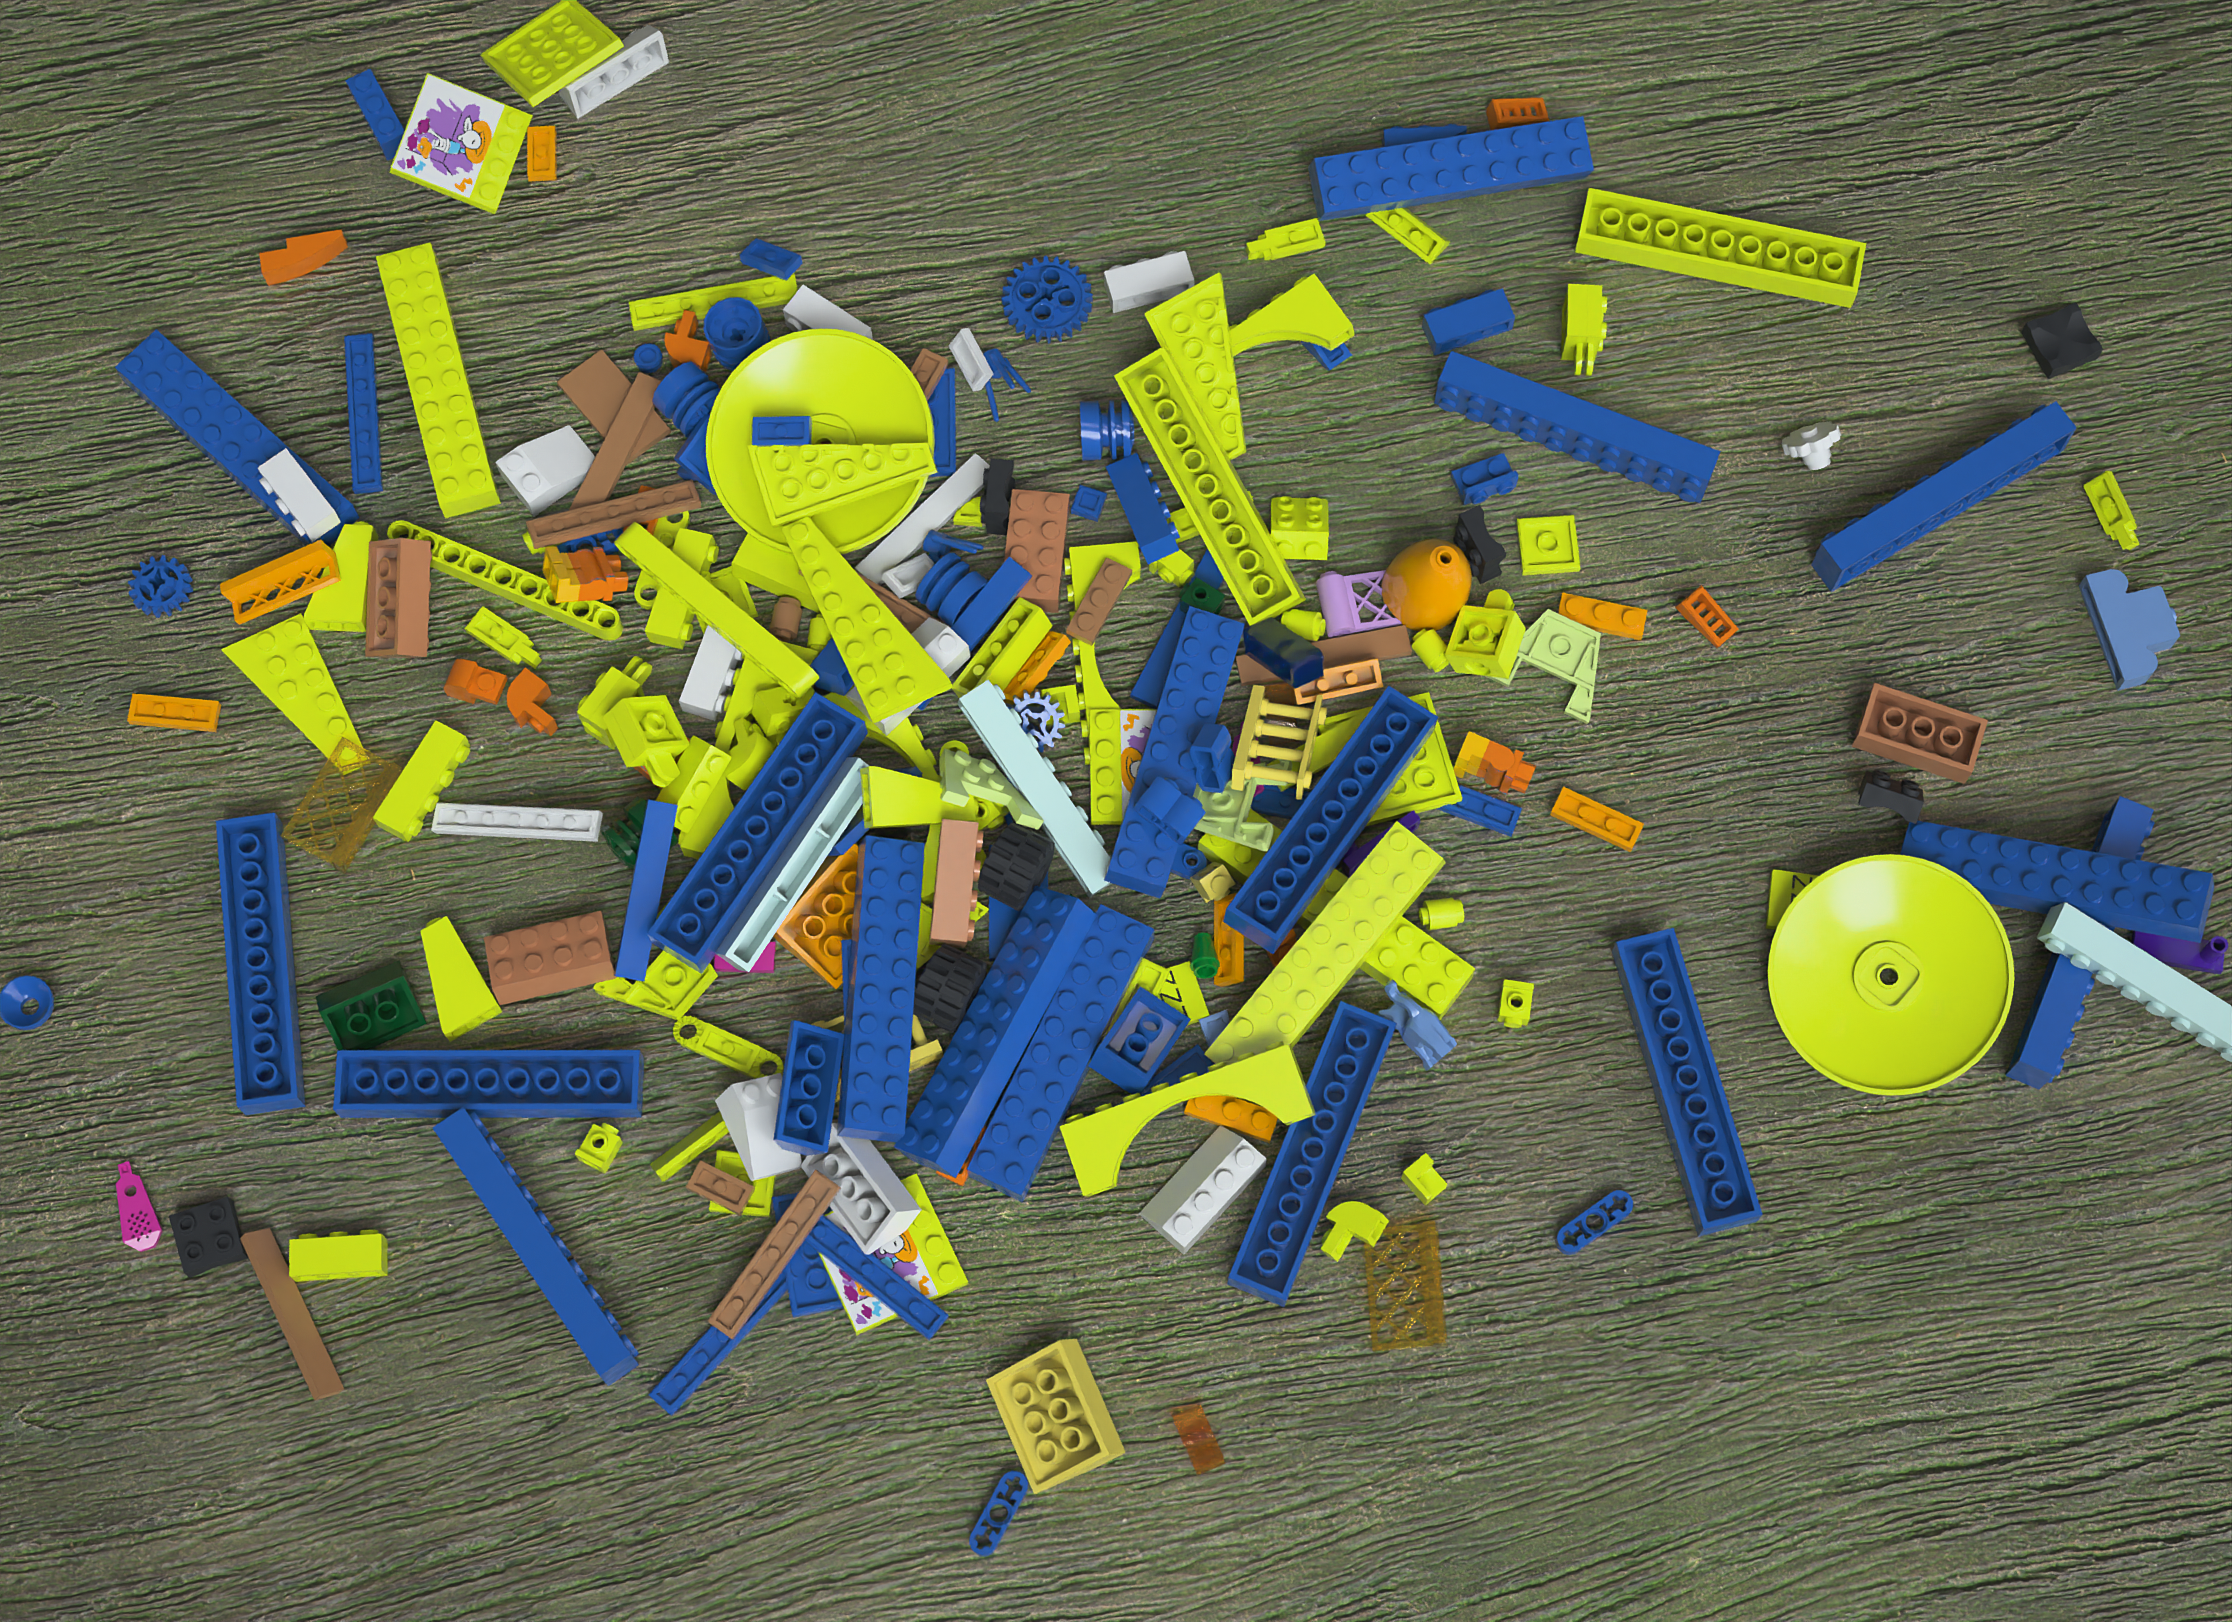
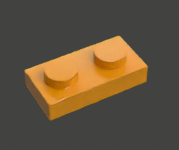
(541, 153)

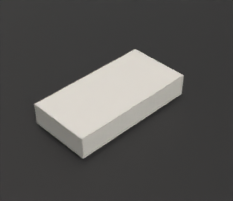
(970, 359)
(908, 575)

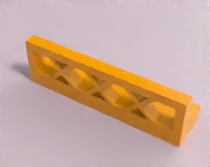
(282, 575)

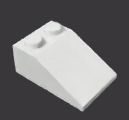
(546, 468)
(751, 1117)

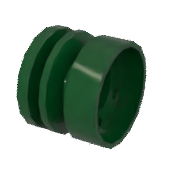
(626, 840)

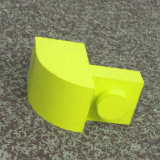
(748, 755)
(1352, 1220)

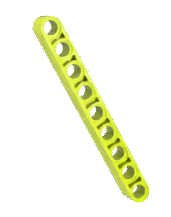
(516, 587)
(716, 610)

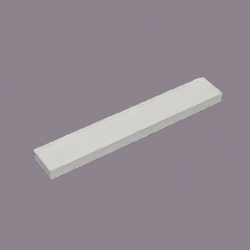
(929, 515)
(517, 821)

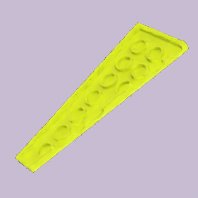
(876, 648)

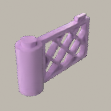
(1340, 606)

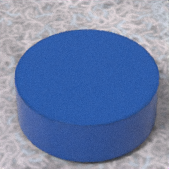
(648, 358)

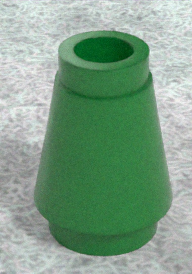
(1204, 957)

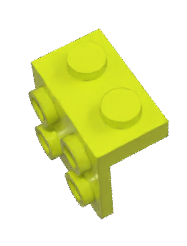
(1300, 527)

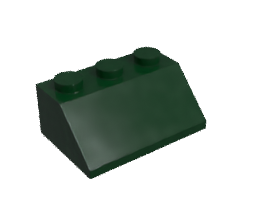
(371, 1009)

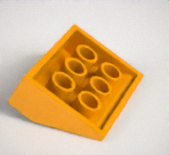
(823, 917)

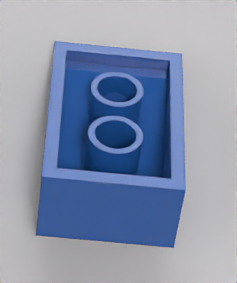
(1139, 1042)

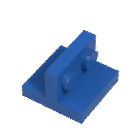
(693, 456)

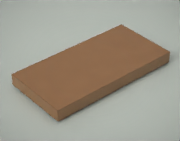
(598, 393)

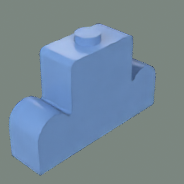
(2129, 625)

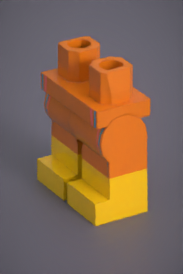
(583, 575)
(1494, 764)

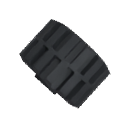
(1015, 865)
(948, 987)

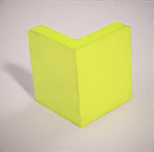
(1068, 703)
(1424, 1179)

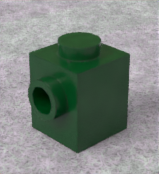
(1202, 597)

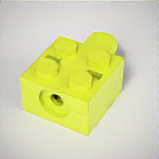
(1583, 325)
(1486, 637)
(607, 693)
(648, 735)

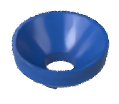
(20, 991)

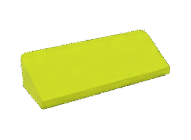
(1411, 232)
(690, 1147)

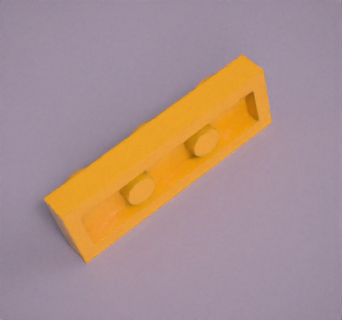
(1604, 615)
(1037, 665)
(174, 712)
(1597, 819)
(1228, 946)
(1234, 1115)

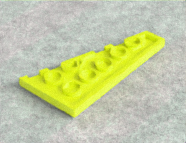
(1199, 338)
(825, 476)
(295, 679)

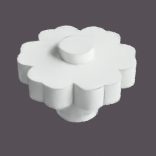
(1812, 444)

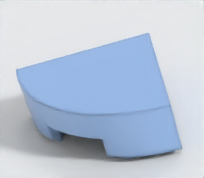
(1214, 1025)

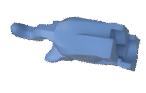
(1417, 1026)

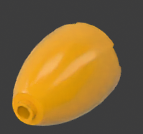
(1427, 584)

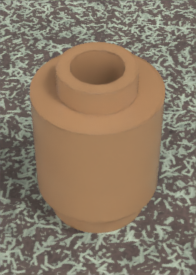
(786, 619)

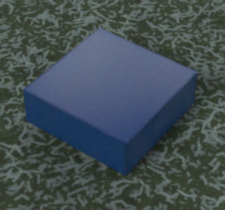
(1088, 503)

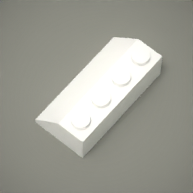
(641, 55)
(942, 646)
(1203, 1188)
(871, 1196)

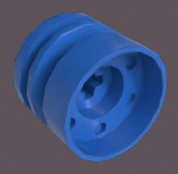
(728, 324)
(686, 396)
(1105, 429)
(950, 588)

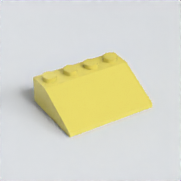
(1055, 1415)

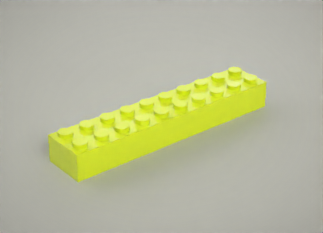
(1721, 248)
(438, 380)
(1209, 487)
(1332, 947)
(1406, 954)

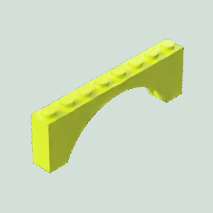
(1300, 314)
(1083, 567)
(738, 705)
(906, 742)
(1101, 1140)

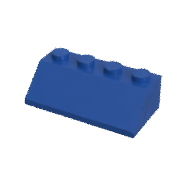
(808, 1089)

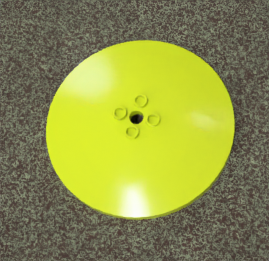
(854, 397)
(1904, 918)

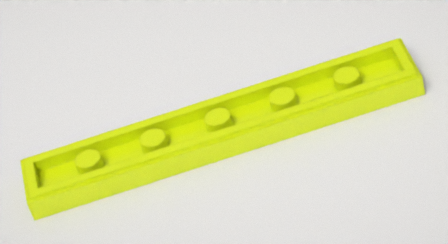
(668, 308)

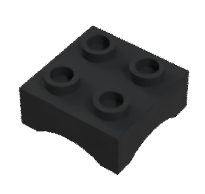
(2061, 341)
(996, 495)
(1478, 546)
(1881, 791)
(208, 1236)

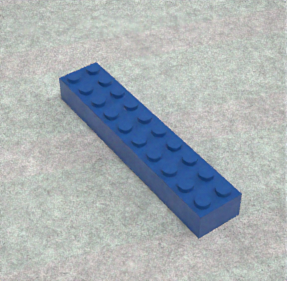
(1450, 168)
(218, 426)
(1575, 427)
(1943, 495)
(1187, 702)
(1330, 820)
(757, 832)
(2043, 875)
(260, 964)
(2063, 984)
(881, 990)
(995, 1031)
(1060, 1054)
(1686, 1082)
(489, 1083)
(1312, 1155)
(532, 1240)

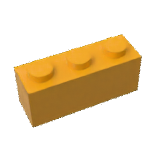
(1341, 681)

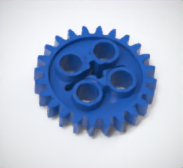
(1047, 299)

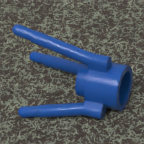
(1000, 366)
(940, 544)

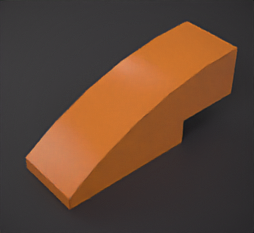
(301, 256)

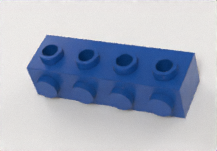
(1143, 509)

